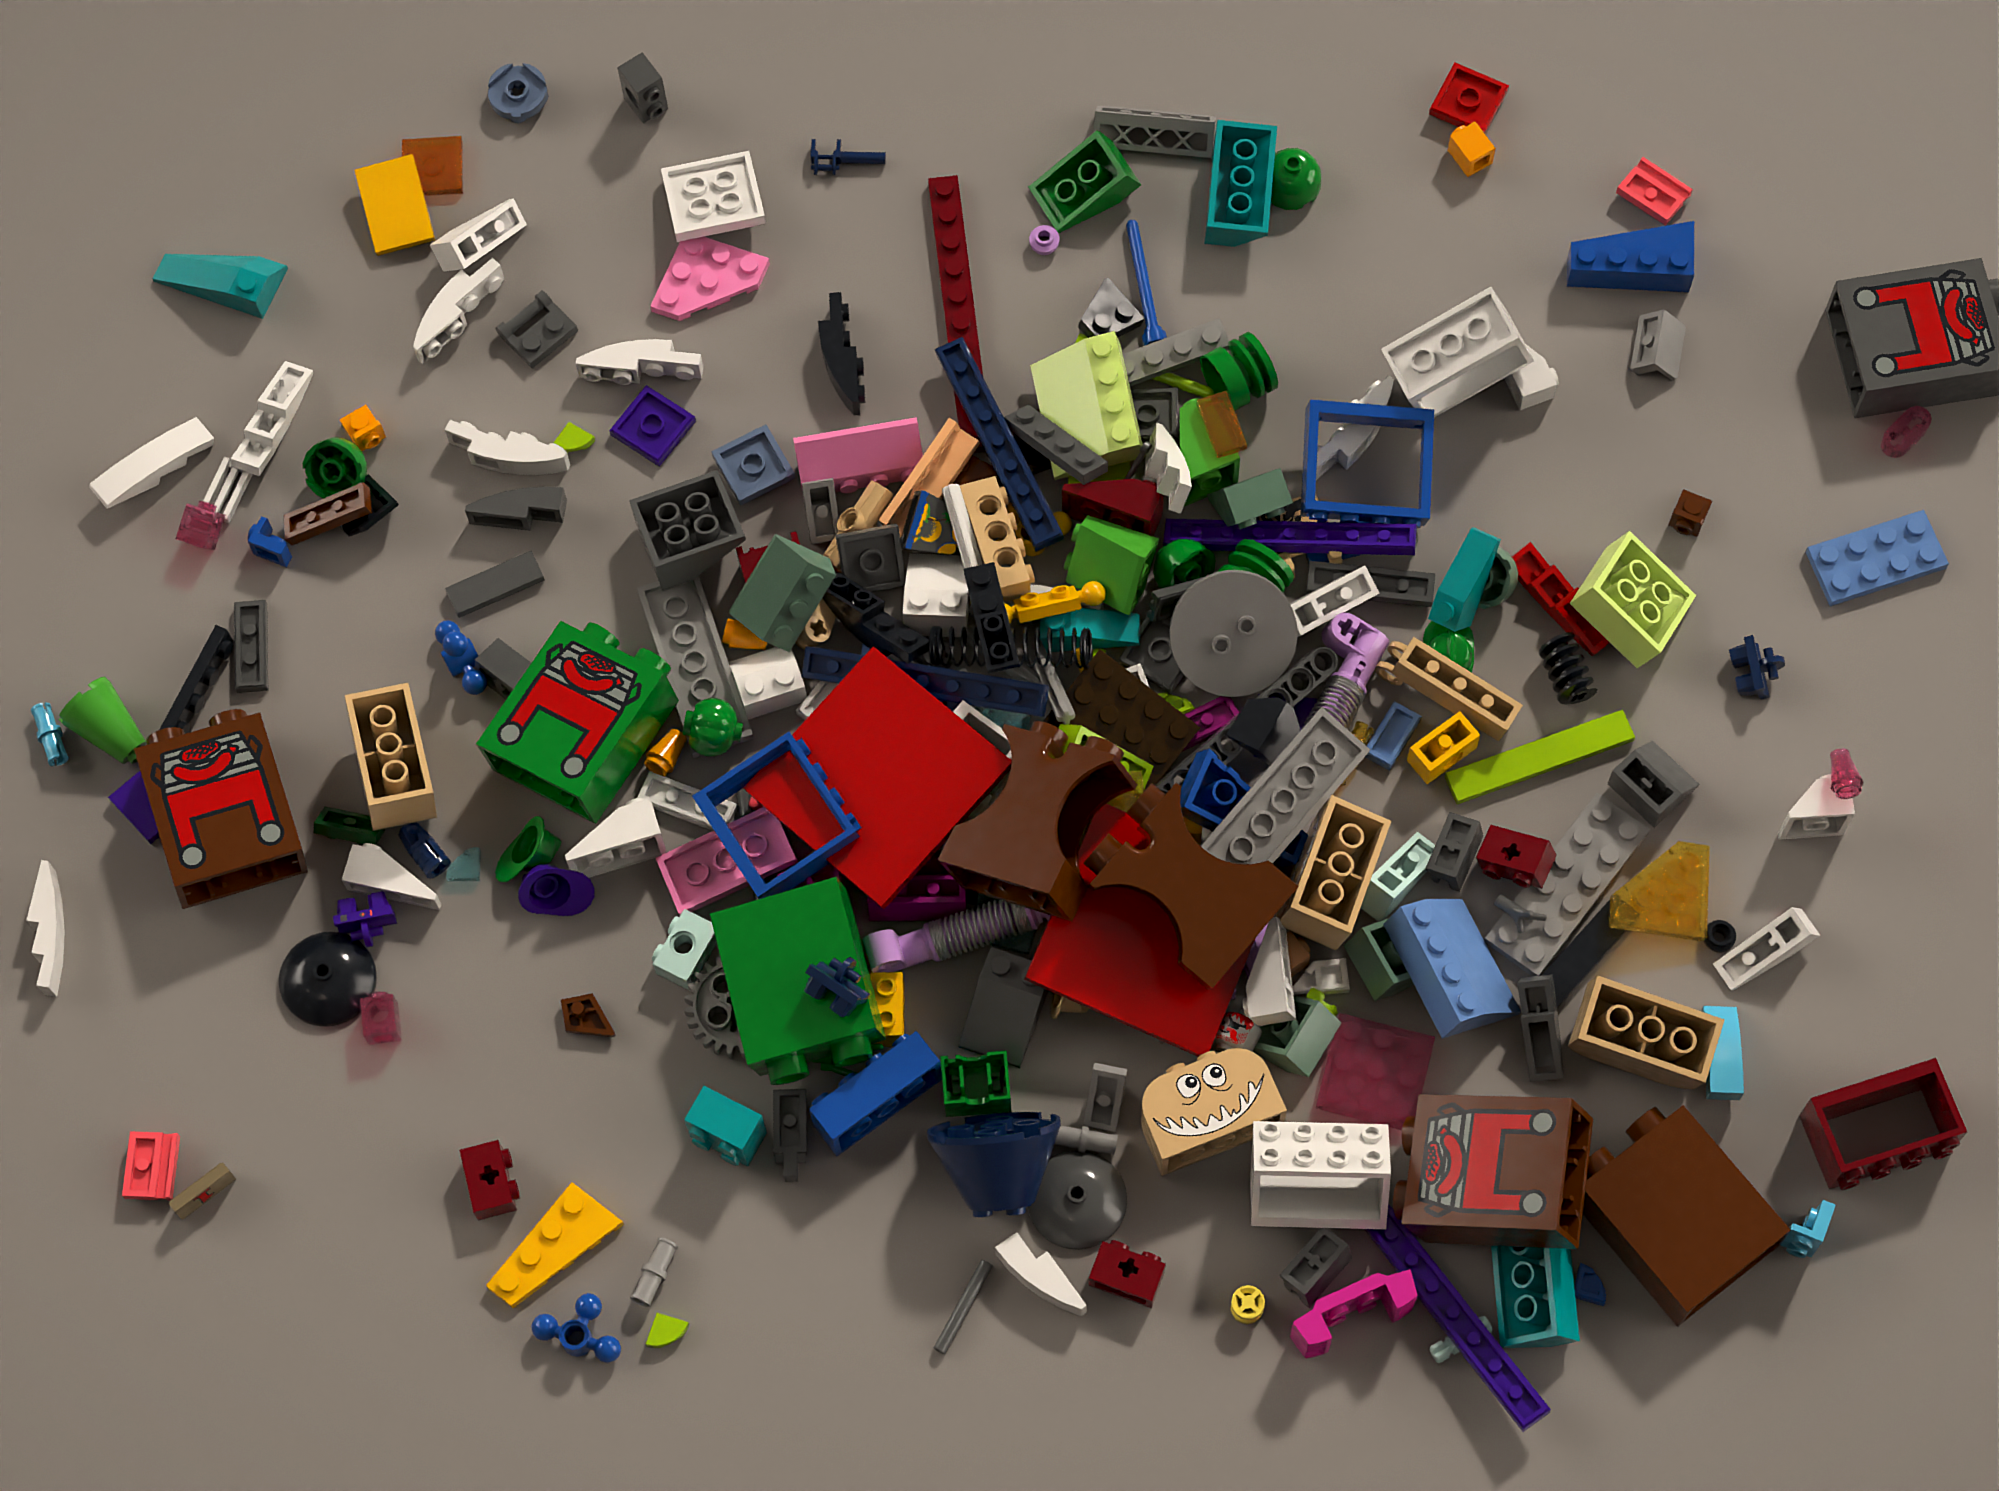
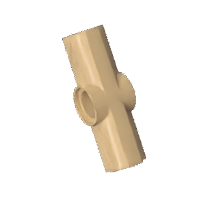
(861, 516)

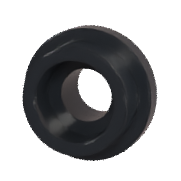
(1726, 930)

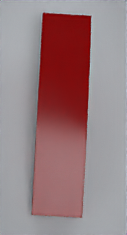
(1554, 594)

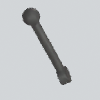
(1145, 448)

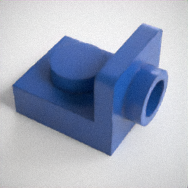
(267, 545)

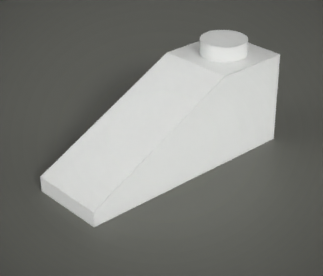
(478, 236)
(1533, 382)
(1333, 599)
(374, 871)
(1766, 948)
(1270, 981)

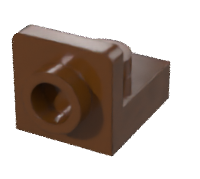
(1690, 513)

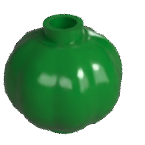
(712, 727)

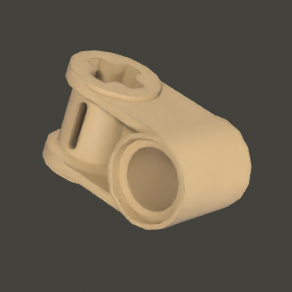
(818, 627)

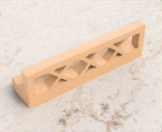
(933, 472)

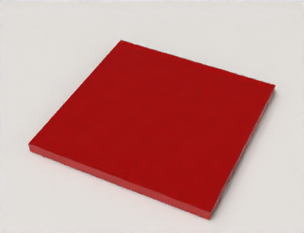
(897, 764)
(1124, 956)

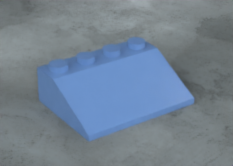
(1450, 965)

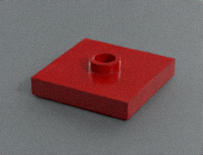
(1468, 98)

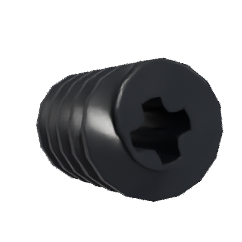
(1565, 671)

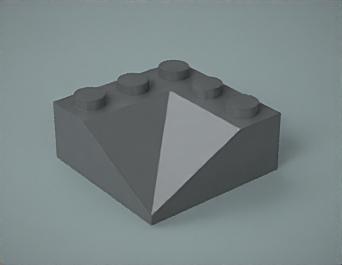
(687, 527)

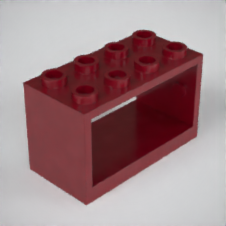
(1921, 1076)

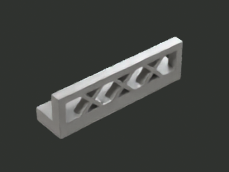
(1157, 120)

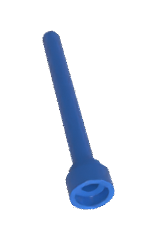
(1152, 331)

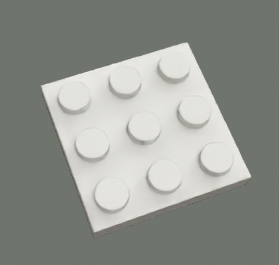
(713, 196)

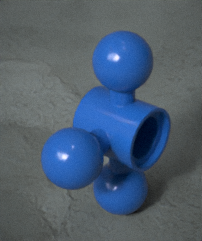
(460, 656)
(587, 1308)

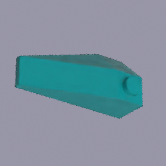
(228, 280)

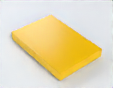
(394, 204)

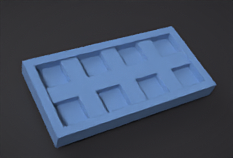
(1876, 558)

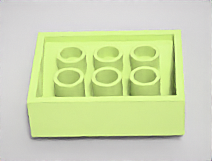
(1090, 398)

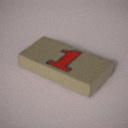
(202, 1190)

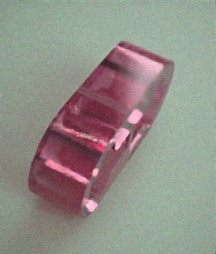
(1901, 427)

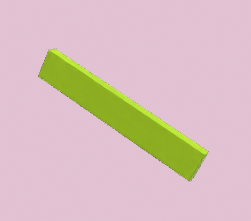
(1539, 756)

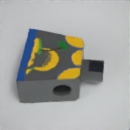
(928, 526)

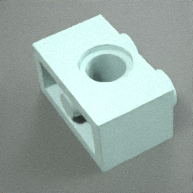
(682, 967)

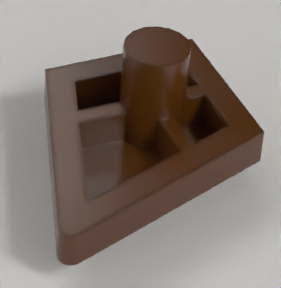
(585, 1016)

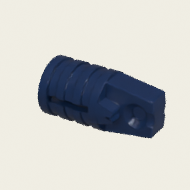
(424, 850)

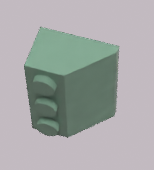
(783, 592)

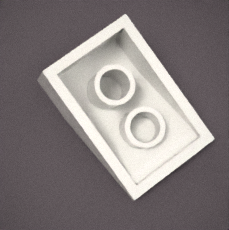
(935, 594)
(619, 841)

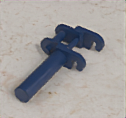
(843, 157)

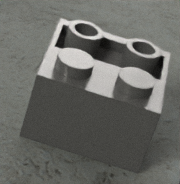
(1651, 782)

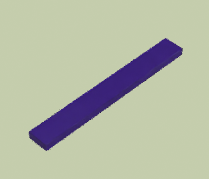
(1298, 536)
(1461, 1323)

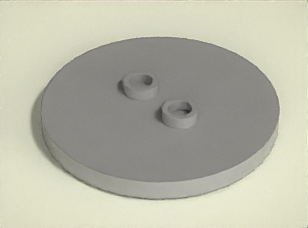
(1233, 633)

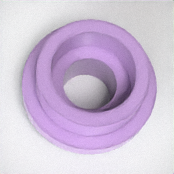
(1044, 247)

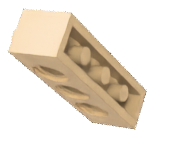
(985, 497)

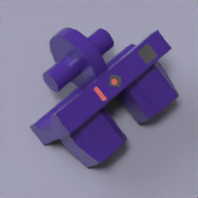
(364, 923)

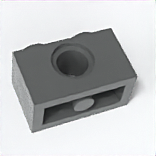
(643, 88)

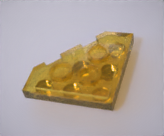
(1667, 895)

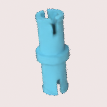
(49, 734)

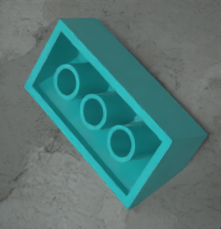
(1240, 183)
(1534, 1296)

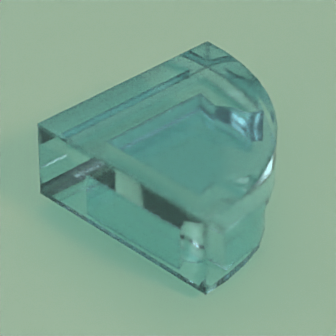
(466, 866)

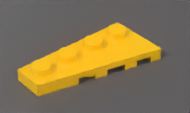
(560, 1237)

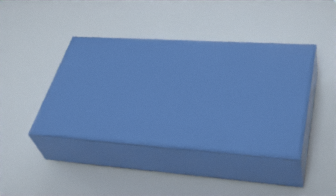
(1392, 735)

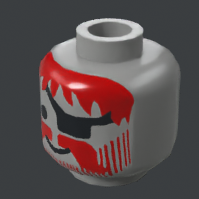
(1237, 1032)

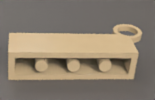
(1450, 686)

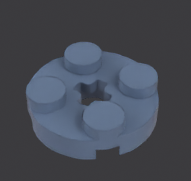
(522, 106)

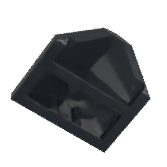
(381, 505)
(1265, 727)

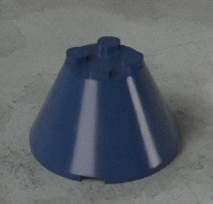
(996, 1158)

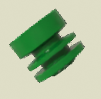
(1240, 371)
(1260, 560)

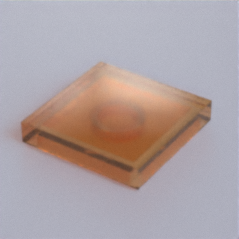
(438, 163)

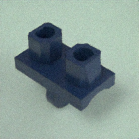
(1750, 655)
(841, 980)

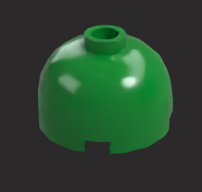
(1295, 179)
(334, 466)
(1182, 562)

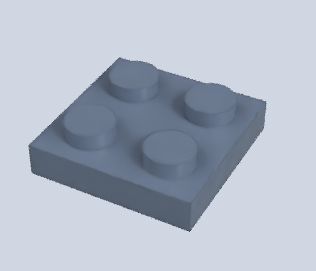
(753, 464)

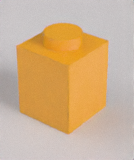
(1471, 148)

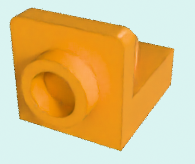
(363, 428)

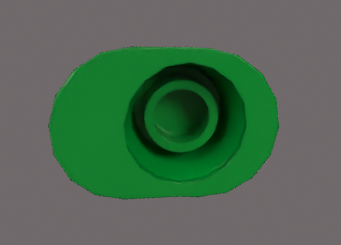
(1454, 645)
(530, 848)

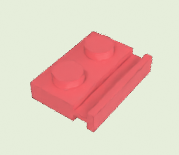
(1654, 191)
(151, 1165)

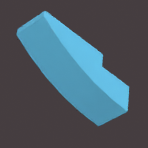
(1726, 1070)

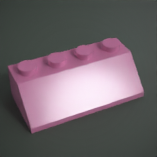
(860, 454)

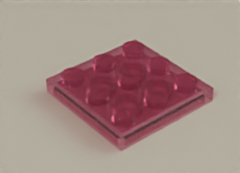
(1374, 1071)

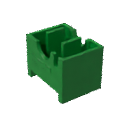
(976, 1084)

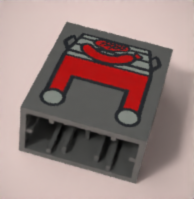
(1917, 336)

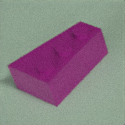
(925, 897)

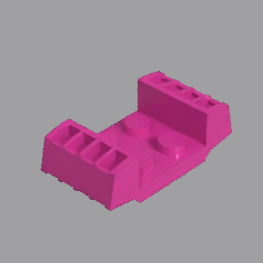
(1395, 1291)

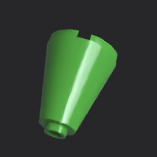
(103, 721)

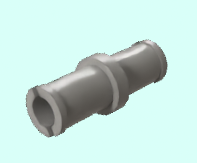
(1084, 1139)
(654, 1272)

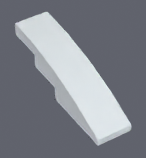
(272, 419)
(150, 462)
(1169, 467)
(47, 919)

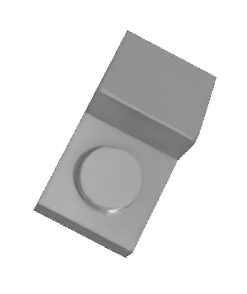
(820, 509)
(1105, 1097)

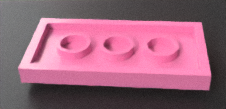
(706, 871)

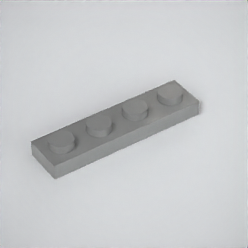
(1174, 351)

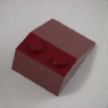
(1121, 502)

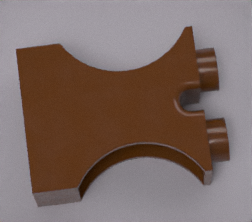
(1031, 834)
(1209, 901)

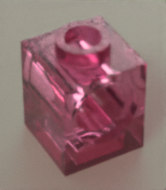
(201, 525)
(386, 1030)

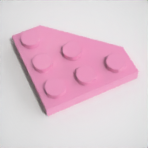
(706, 276)

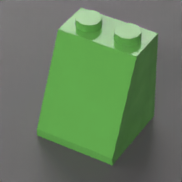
(1205, 469)
(1112, 557)

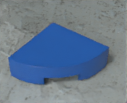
(1589, 1286)

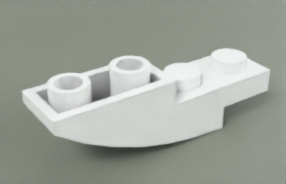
(445, 315)
(629, 359)
(1353, 439)
(517, 455)

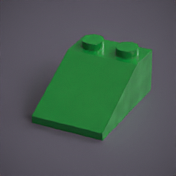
(1084, 183)

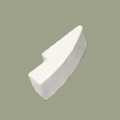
(1039, 1275)

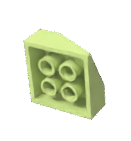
(1633, 599)

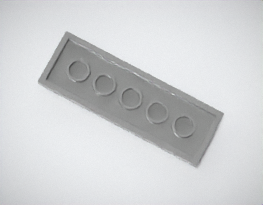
(692, 648)
(1288, 793)
(1583, 869)

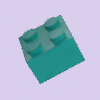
(725, 1127)

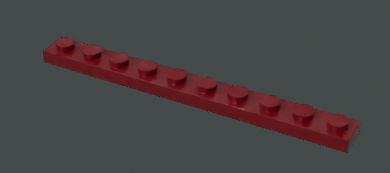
(954, 275)

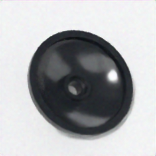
(331, 997)

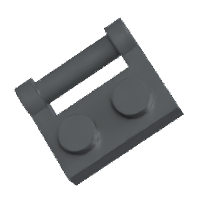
(543, 336)

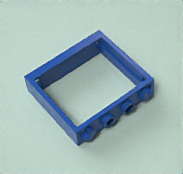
(1366, 415)
(737, 778)

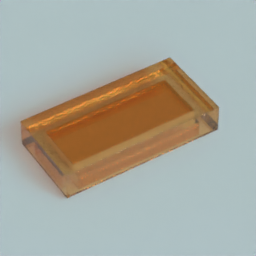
(1221, 424)

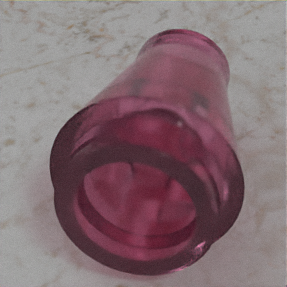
(1845, 778)

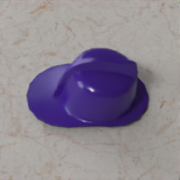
(555, 891)

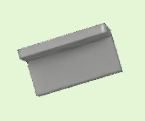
(1658, 344)

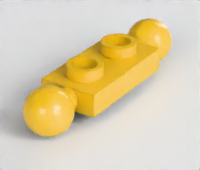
(1057, 601)

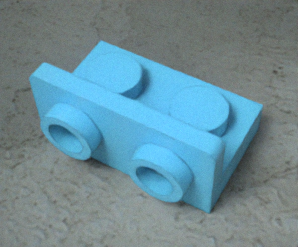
(1807, 1238)

